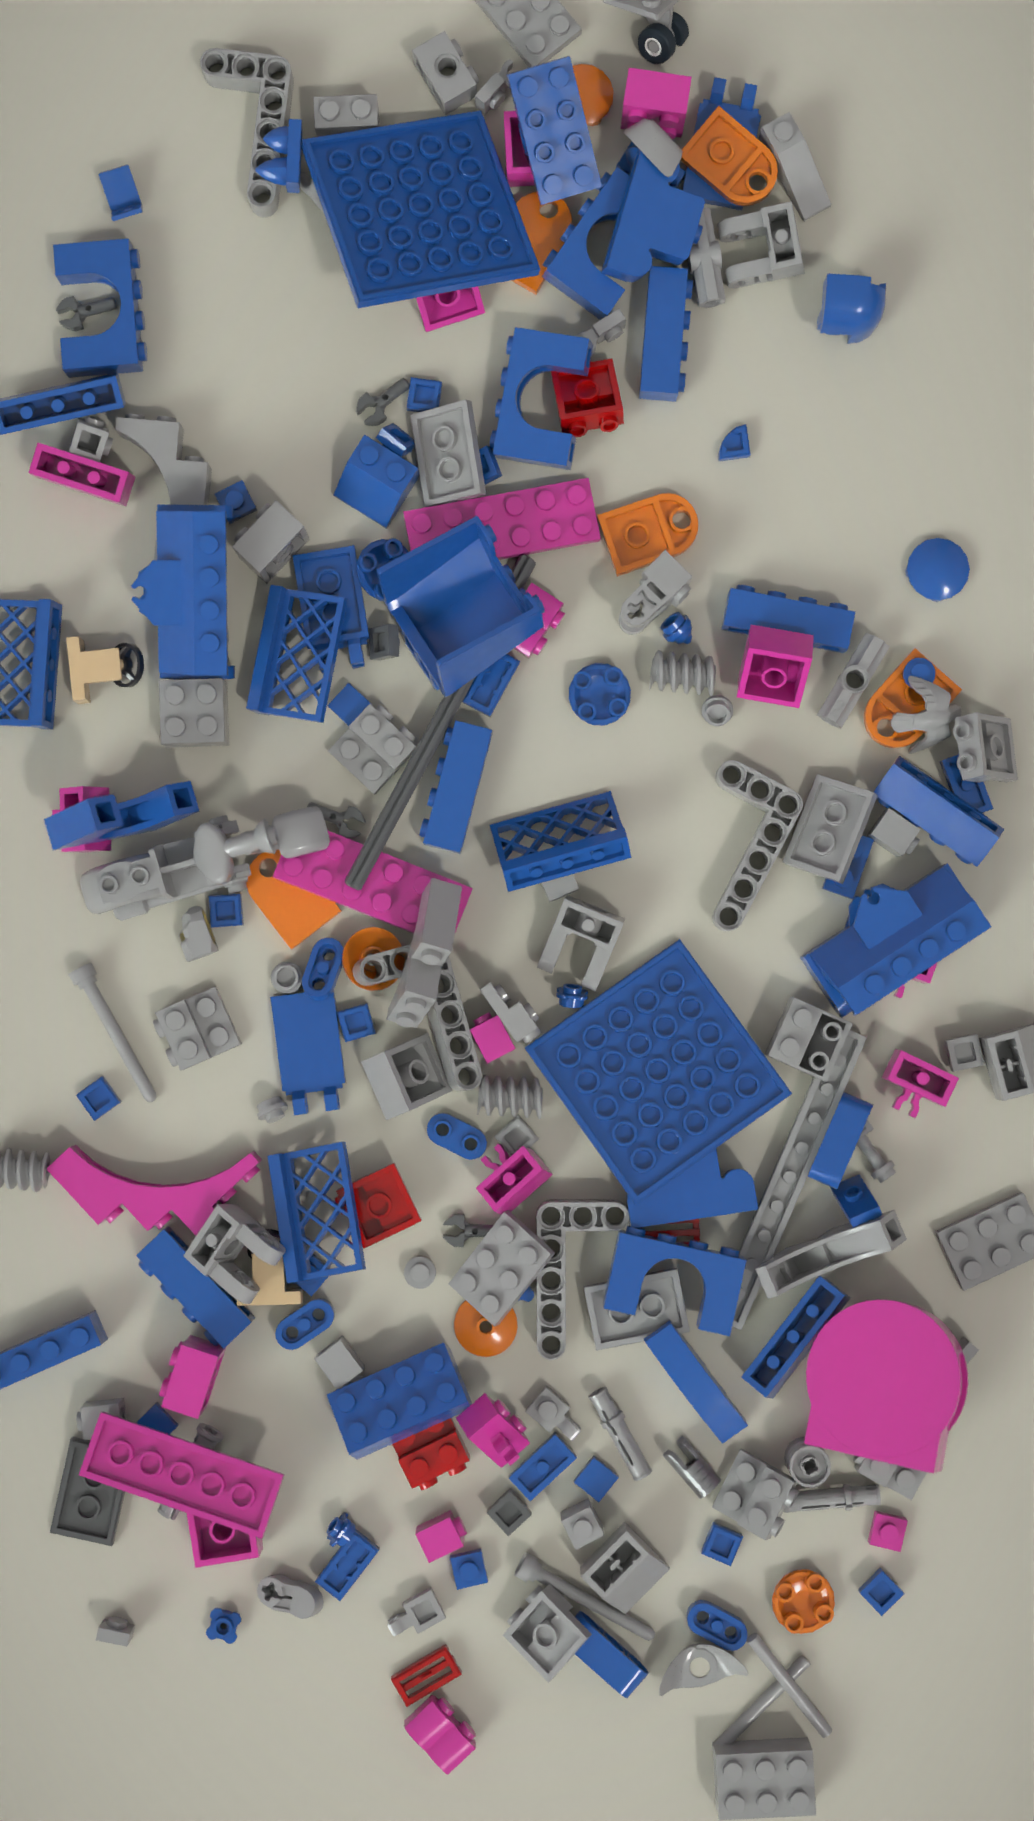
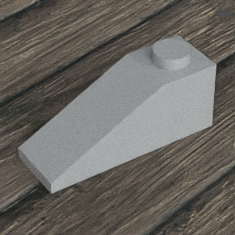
(795, 166)

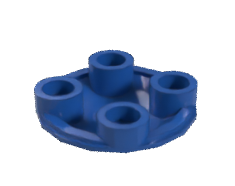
(373, 557)
(938, 569)
(599, 694)

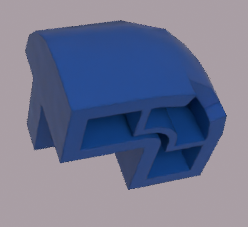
(851, 306)

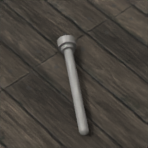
(86, 979)
(532, 1570)

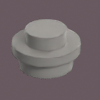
(717, 710)
(286, 977)
(272, 1109)
(420, 1272)

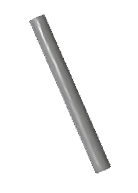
(789, 1685)
(761, 1704)

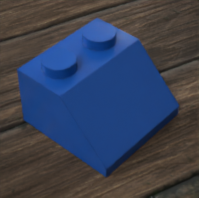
(376, 481)

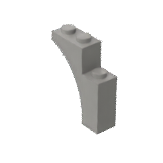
(162, 440)
(427, 954)
(828, 1252)

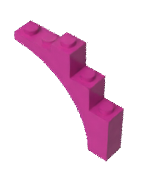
(103, 1191)

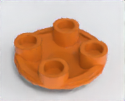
(595, 92)
(803, 1601)

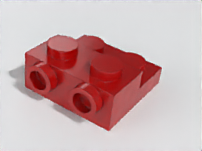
(588, 400)
(382, 1205)
(432, 1454)

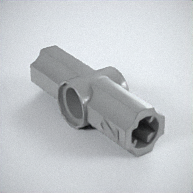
(706, 265)
(863, 664)

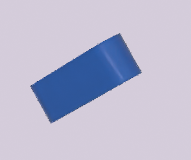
(840, 1140)
(610, 1658)

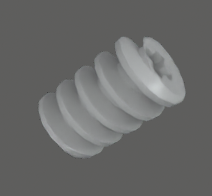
(683, 672)
(510, 1096)
(24, 1171)

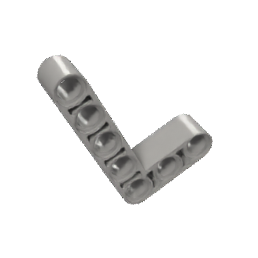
(266, 120)
(759, 843)
(442, 1031)
(557, 1231)

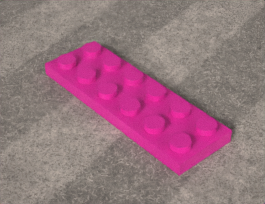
(521, 519)
(388, 894)
(181, 1474)

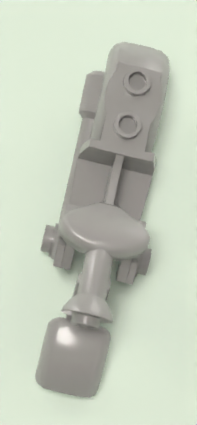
(198, 863)

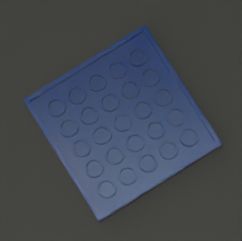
(419, 208)
(658, 1071)

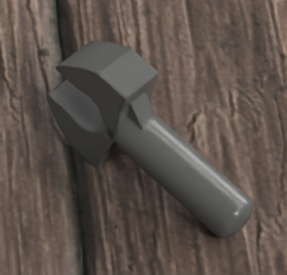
(83, 311)
(381, 402)
(338, 818)
(471, 1230)

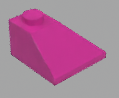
(449, 307)

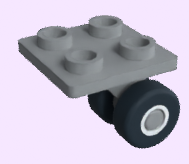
(665, 30)

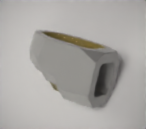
(196, 935)

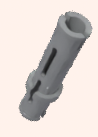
(614, 1422)
(841, 1497)

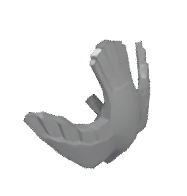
(933, 719)

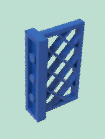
(271, 656)
(43, 659)
(564, 857)
(290, 1218)

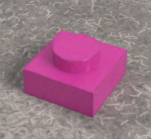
(887, 1531)

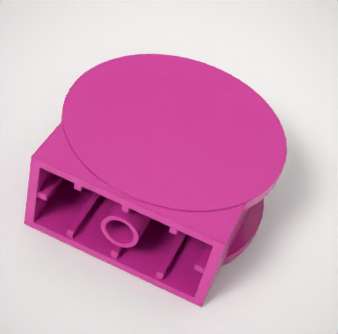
(886, 1384)

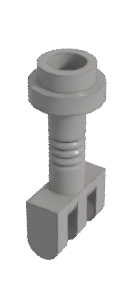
(882, 1169)

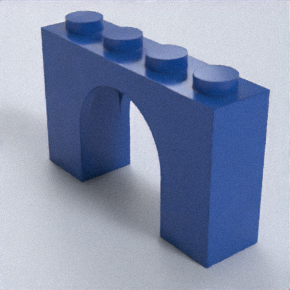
(571, 267)
(120, 346)
(531, 355)
(105, 819)
(720, 1271)

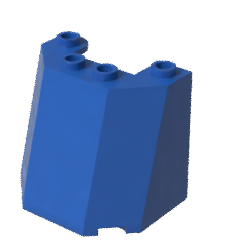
(458, 605)

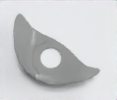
(655, 145)
(721, 1666)

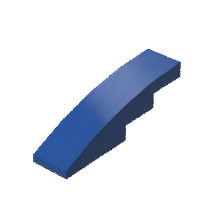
(695, 1382)

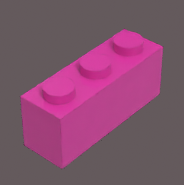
(82, 474)

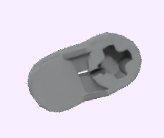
(290, 1596)

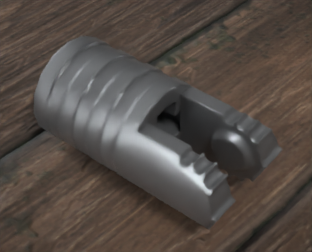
(696, 1472)

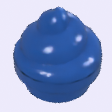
(677, 628)

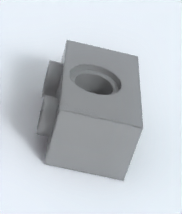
(448, 90)

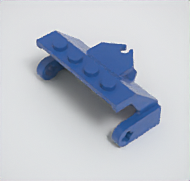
(189, 591)
(894, 939)

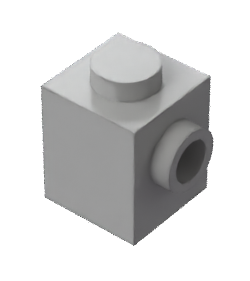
(90, 439)

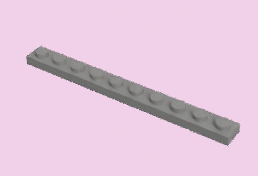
(792, 1171)

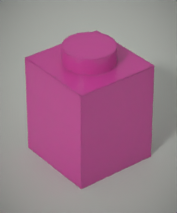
(491, 1037)
(441, 1535)

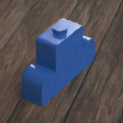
(652, 223)
(696, 1195)

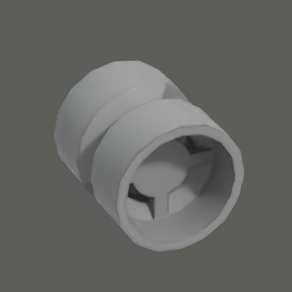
(807, 1463)

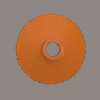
(365, 942)
(479, 1342)

